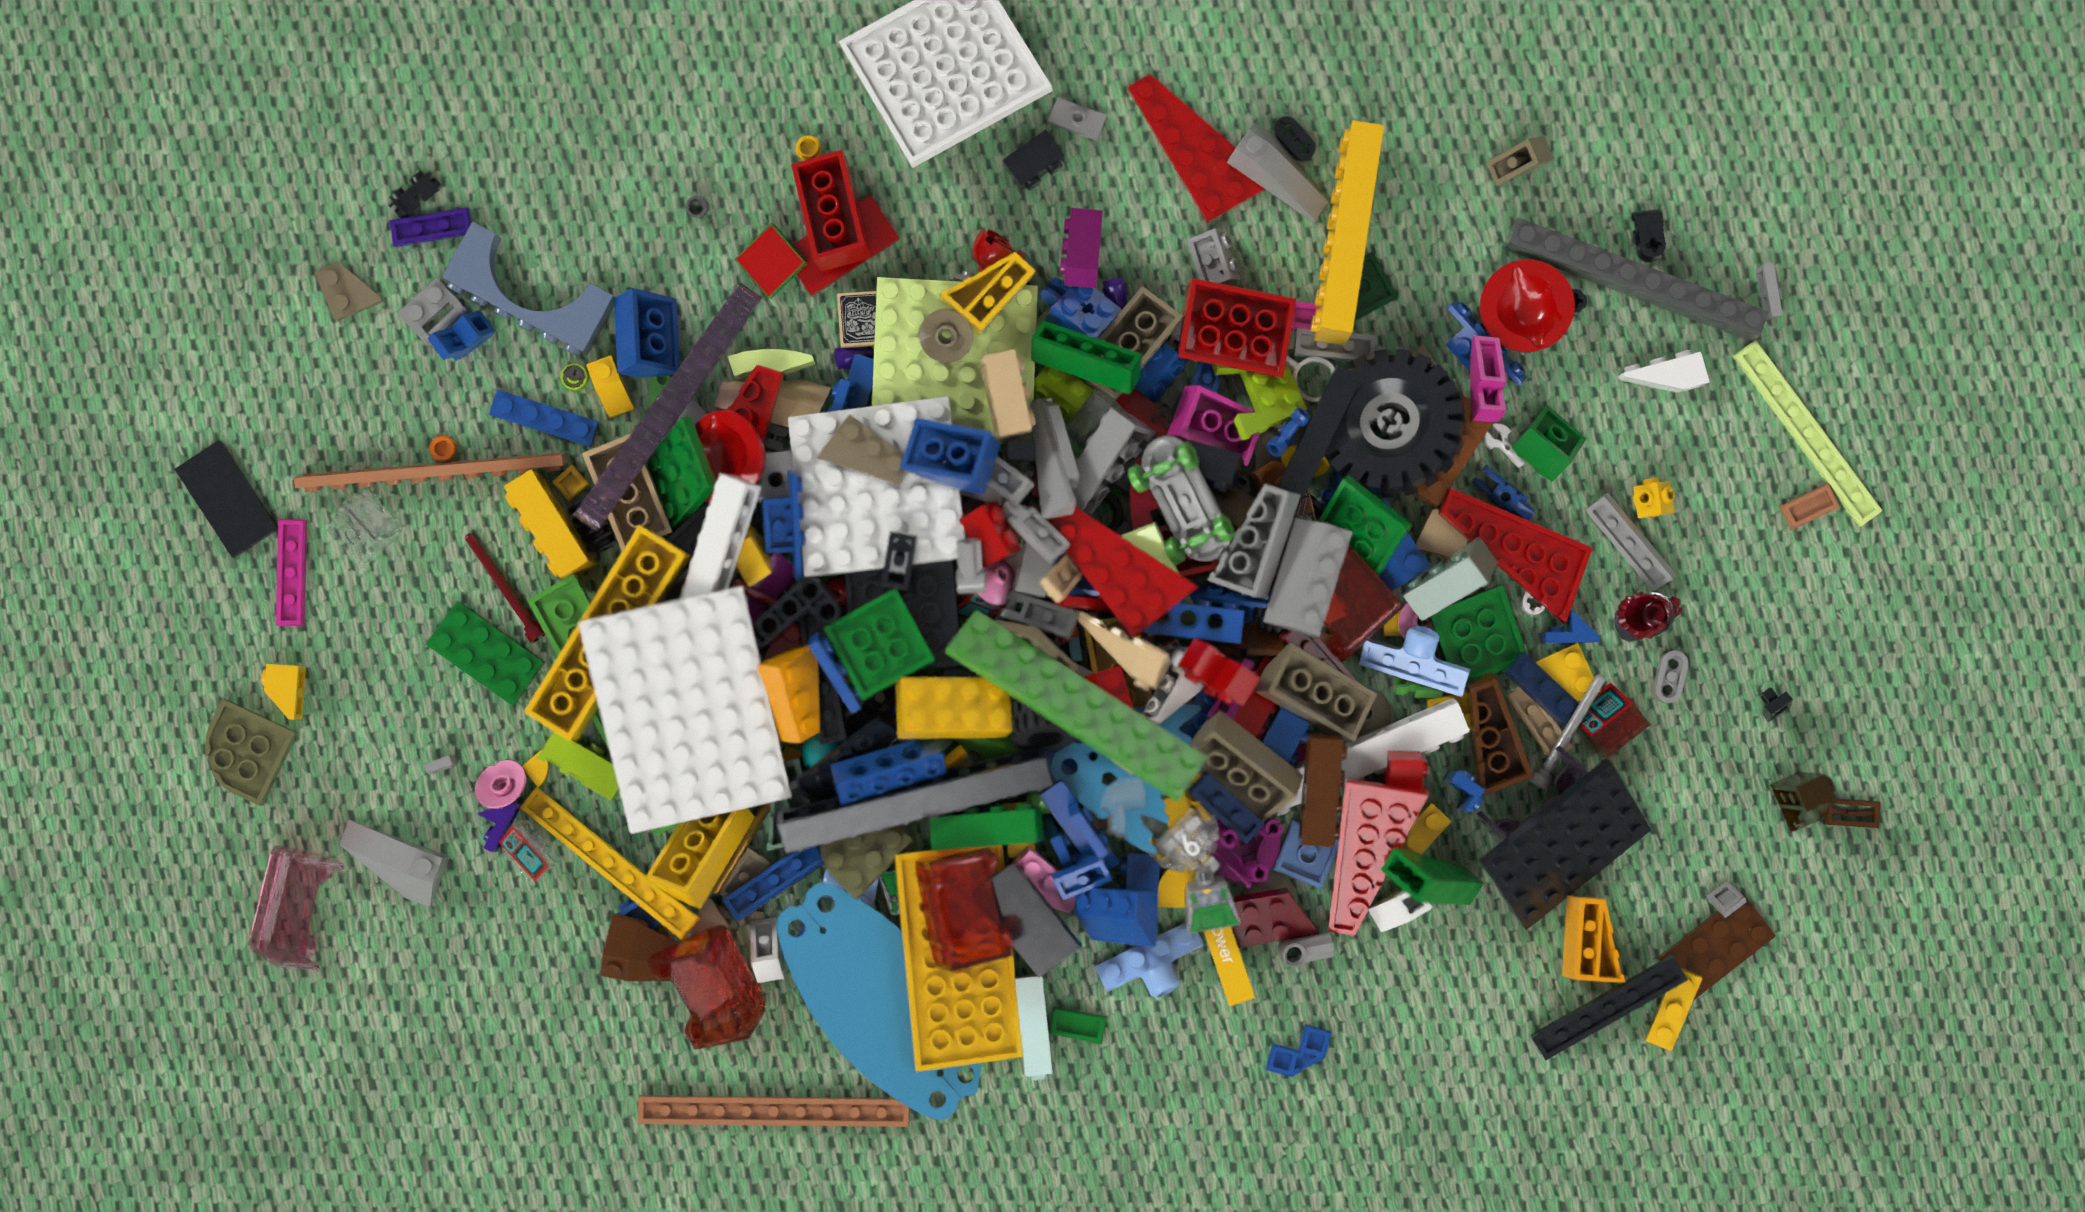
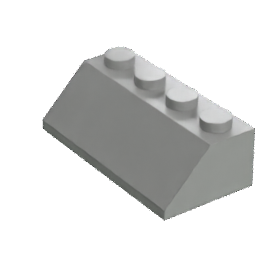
(1307, 577)

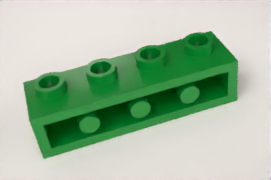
(1086, 357)
(986, 828)

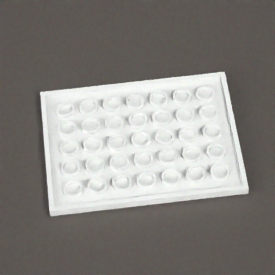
(685, 709)

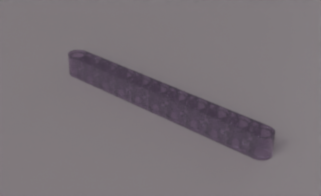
(667, 407)

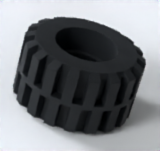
(1033, 730)

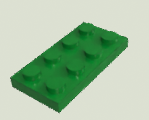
(485, 653)

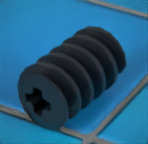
(598, 540)

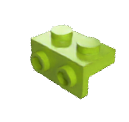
(1064, 389)

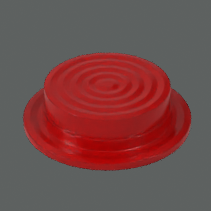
(1527, 305)
(731, 446)

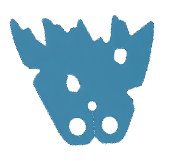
(1088, 787)

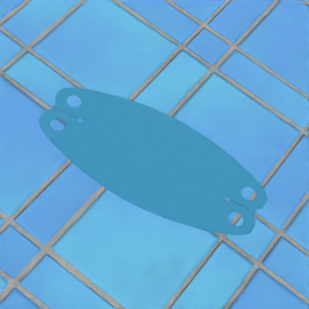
(860, 996)

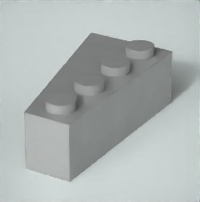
(1106, 455)
(1258, 544)

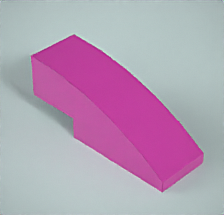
(1487, 379)

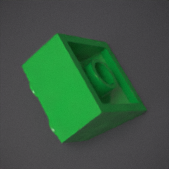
(1549, 443)

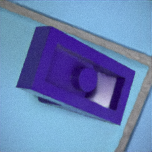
(503, 821)

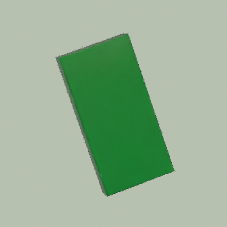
(1077, 1025)

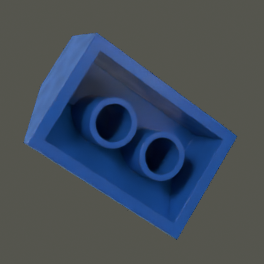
(646, 334)
(1404, 564)
(1119, 915)

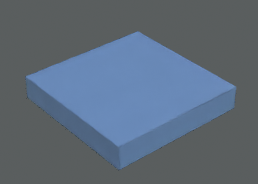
(1304, 862)

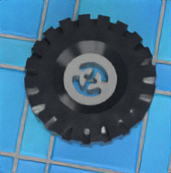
(1415, 449)

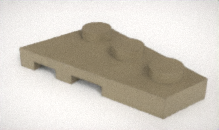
(864, 451)

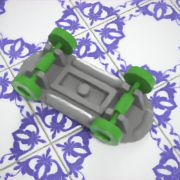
(1184, 499)

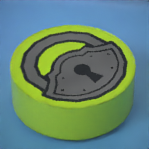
(574, 377)

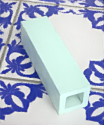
(1033, 1026)

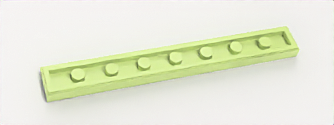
(1807, 433)

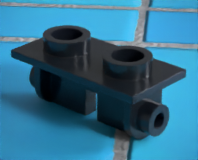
(420, 186)

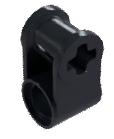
(1648, 230)

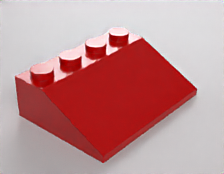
(1236, 327)

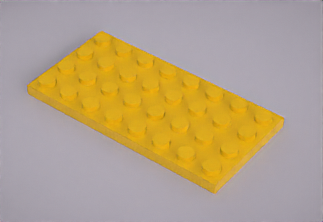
(957, 1014)

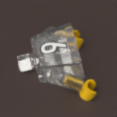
(1188, 841)

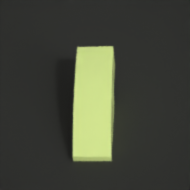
(777, 359)

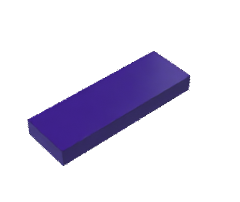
(430, 227)

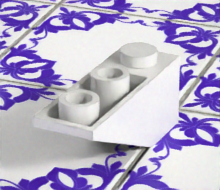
(1674, 375)
(1172, 691)

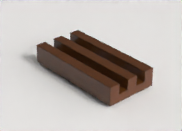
(1875, 814)

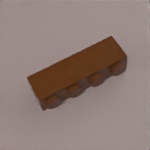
(1321, 790)

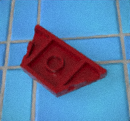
(1270, 918)

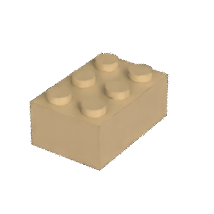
(1007, 395)

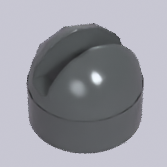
(693, 211)

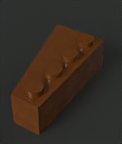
(1495, 742)

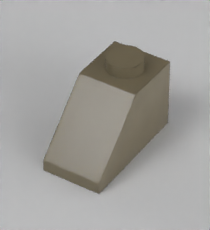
(1520, 160)

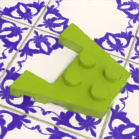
(1271, 397)

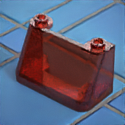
(1357, 607)
(962, 910)
(713, 985)

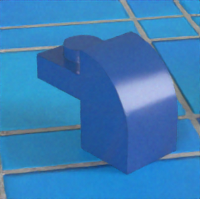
(463, 337)

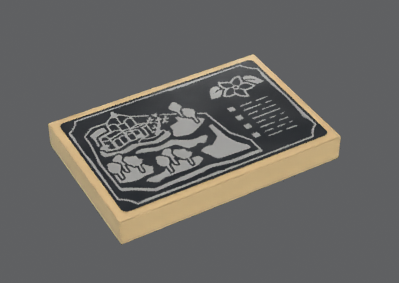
(857, 318)

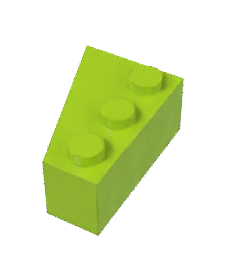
(583, 763)

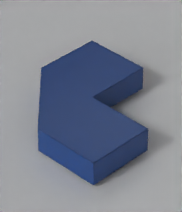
(1292, 1061)

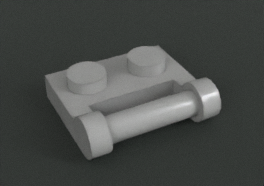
(427, 306)

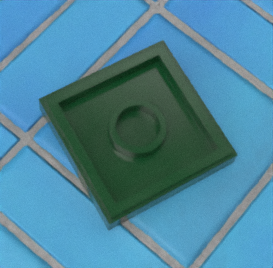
(1374, 288)

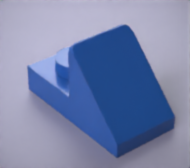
(1576, 632)
(1083, 876)

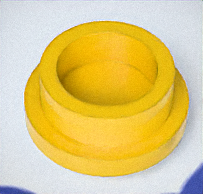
(808, 147)

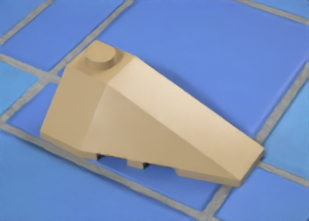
(794, 399)
(1140, 660)

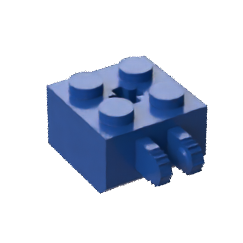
(1079, 308)

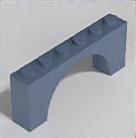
(474, 272)

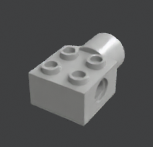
(776, 465)

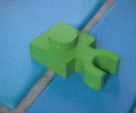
(1420, 691)

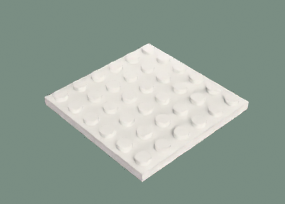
(944, 71)
(852, 512)

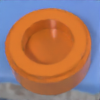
(443, 448)

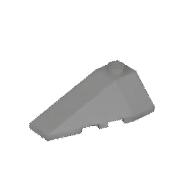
(1273, 168)
(400, 863)

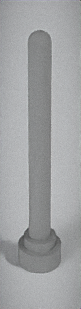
(1542, 776)

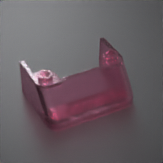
(287, 906)

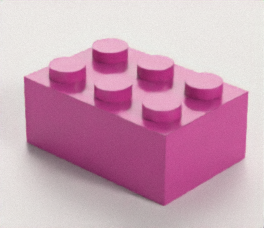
(1210, 421)

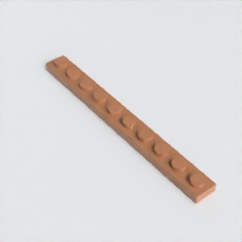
(421, 472)
(772, 1111)

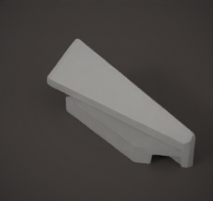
(1054, 460)

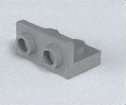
(1213, 256)

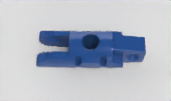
(1514, 503)

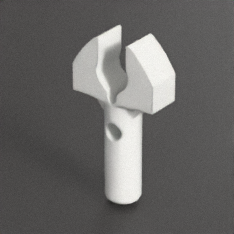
(1504, 445)

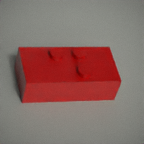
(831, 210)

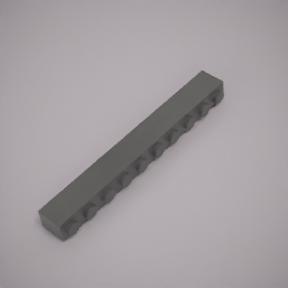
(1636, 280)

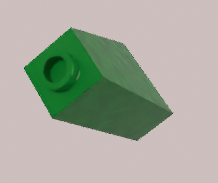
(1431, 879)

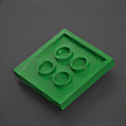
(681, 472)
(1373, 524)
(1479, 632)
(879, 644)

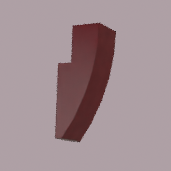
(1141, 505)

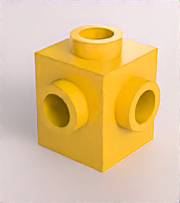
(1653, 498)

